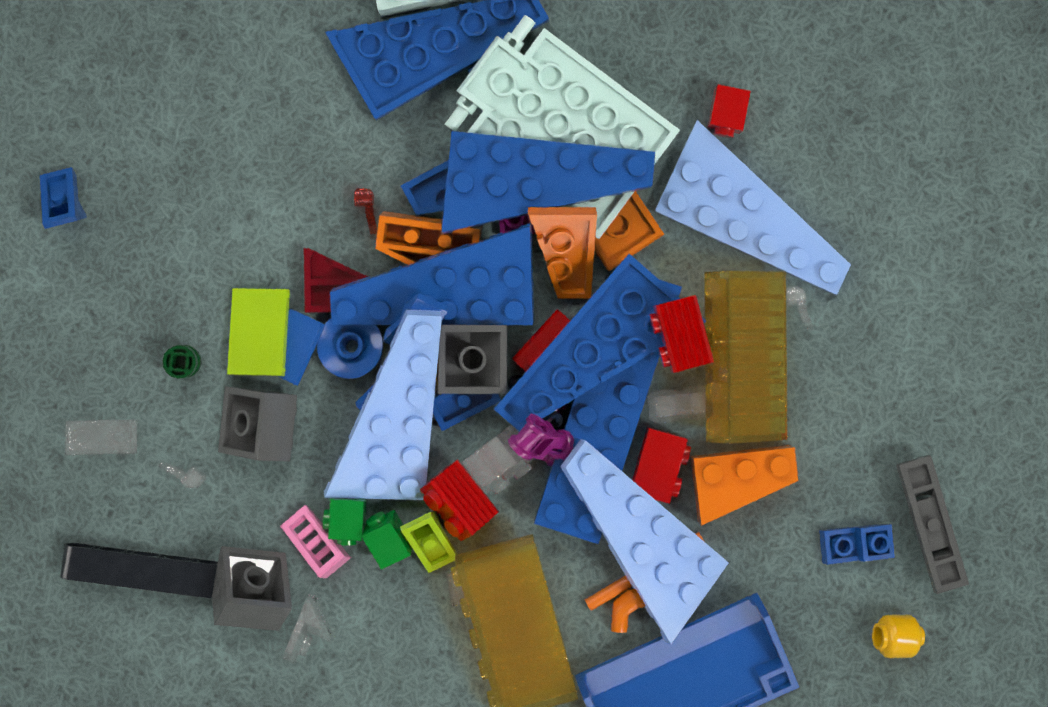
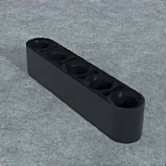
(138, 570)

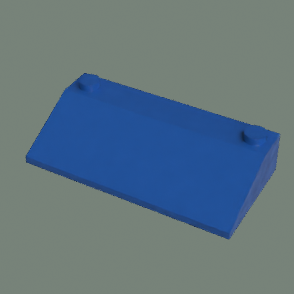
(712, 662)

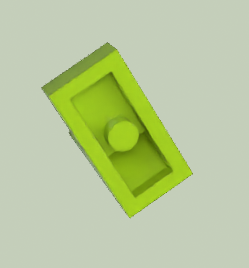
(429, 541)

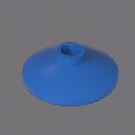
(345, 364)

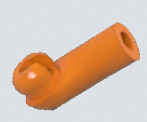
(622, 607)

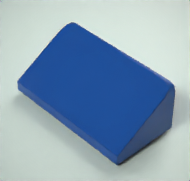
(302, 339)

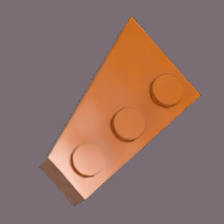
(418, 237)
(739, 478)

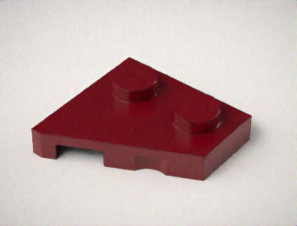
(320, 277)

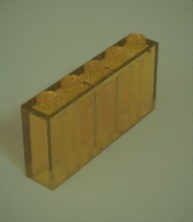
(749, 355)
(514, 625)

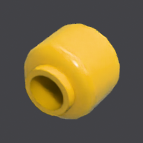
(898, 636)

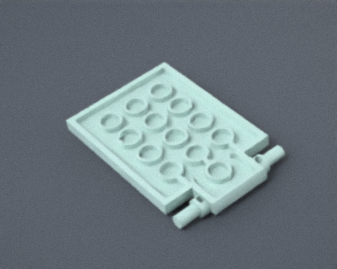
(558, 99)

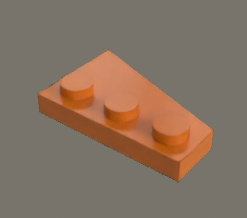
(568, 247)

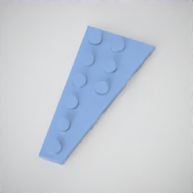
(734, 206)
(393, 430)
(653, 548)

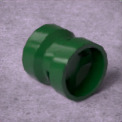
(187, 361)

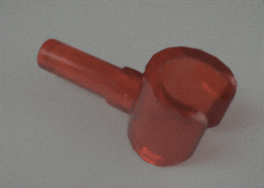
(365, 198)

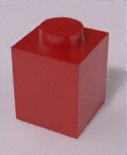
(728, 110)

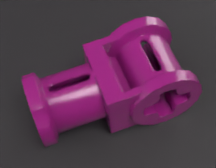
(540, 438)

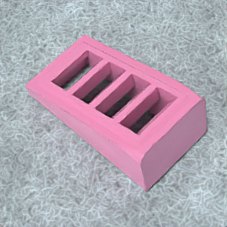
(312, 559)

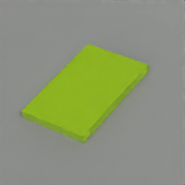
(258, 332)

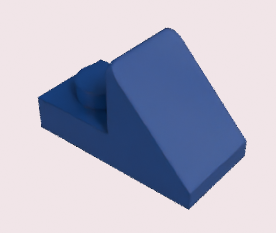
(60, 198)

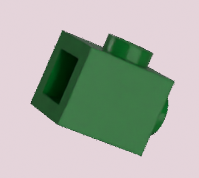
(345, 520)
(386, 539)

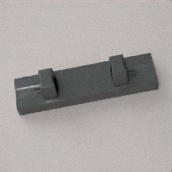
(932, 524)

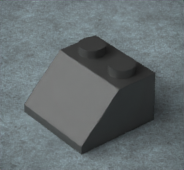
(472, 359)
(257, 424)
(251, 589)

